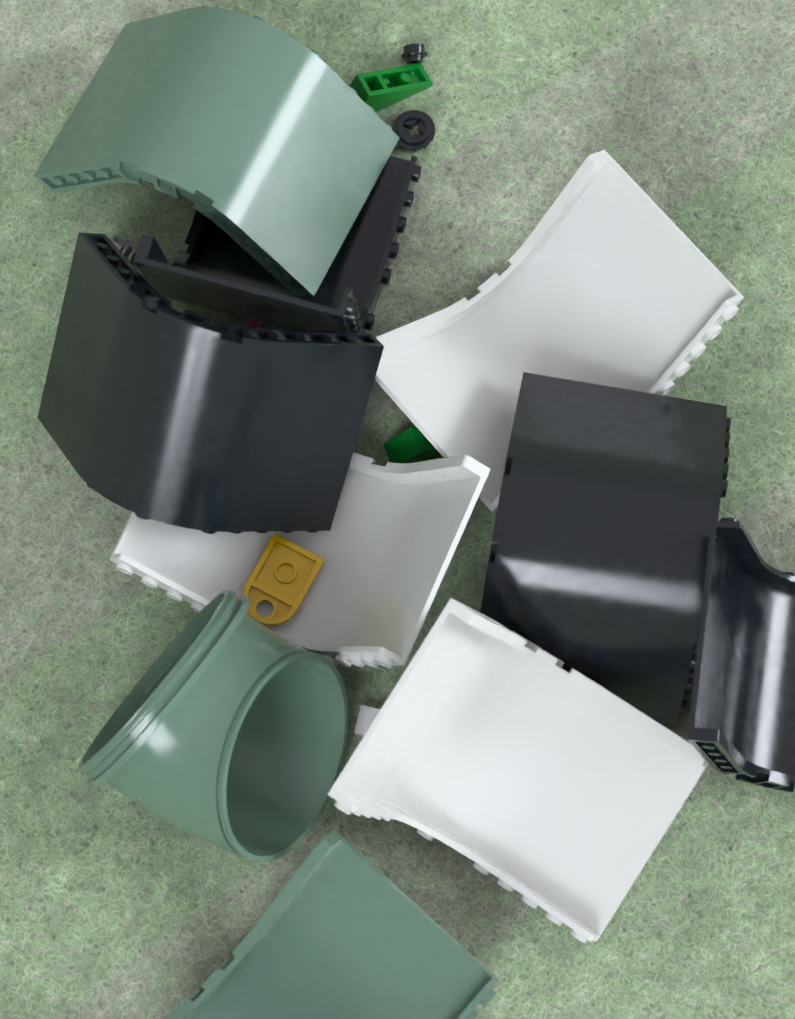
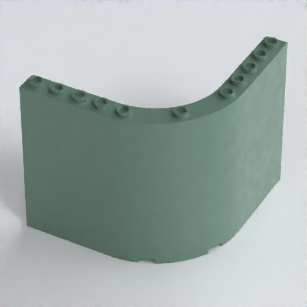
(238, 127)
(343, 948)

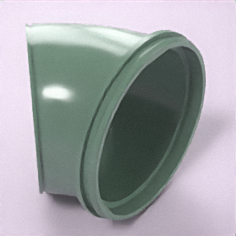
(229, 734)

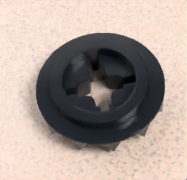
(409, 120)

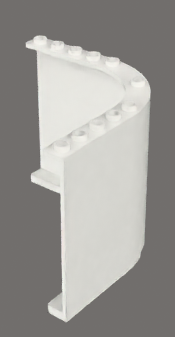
(590, 297)
(380, 558)
(522, 769)

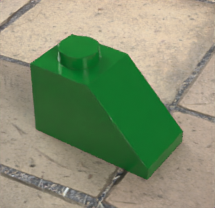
(410, 447)

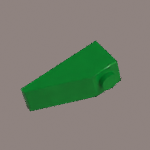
(390, 85)

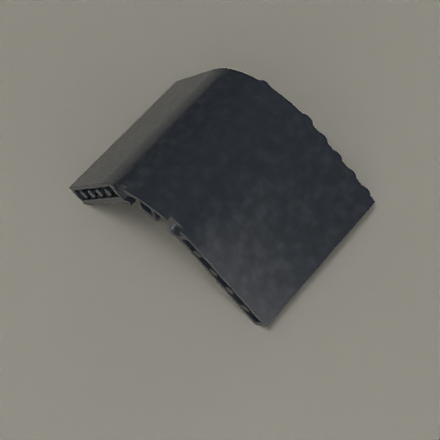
(228, 280)
(199, 416)
(609, 533)
(745, 663)

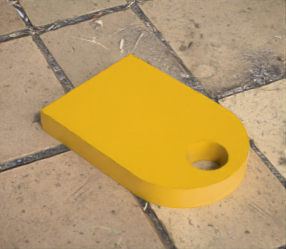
(281, 579)

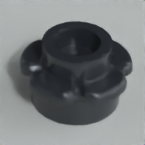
(414, 53)

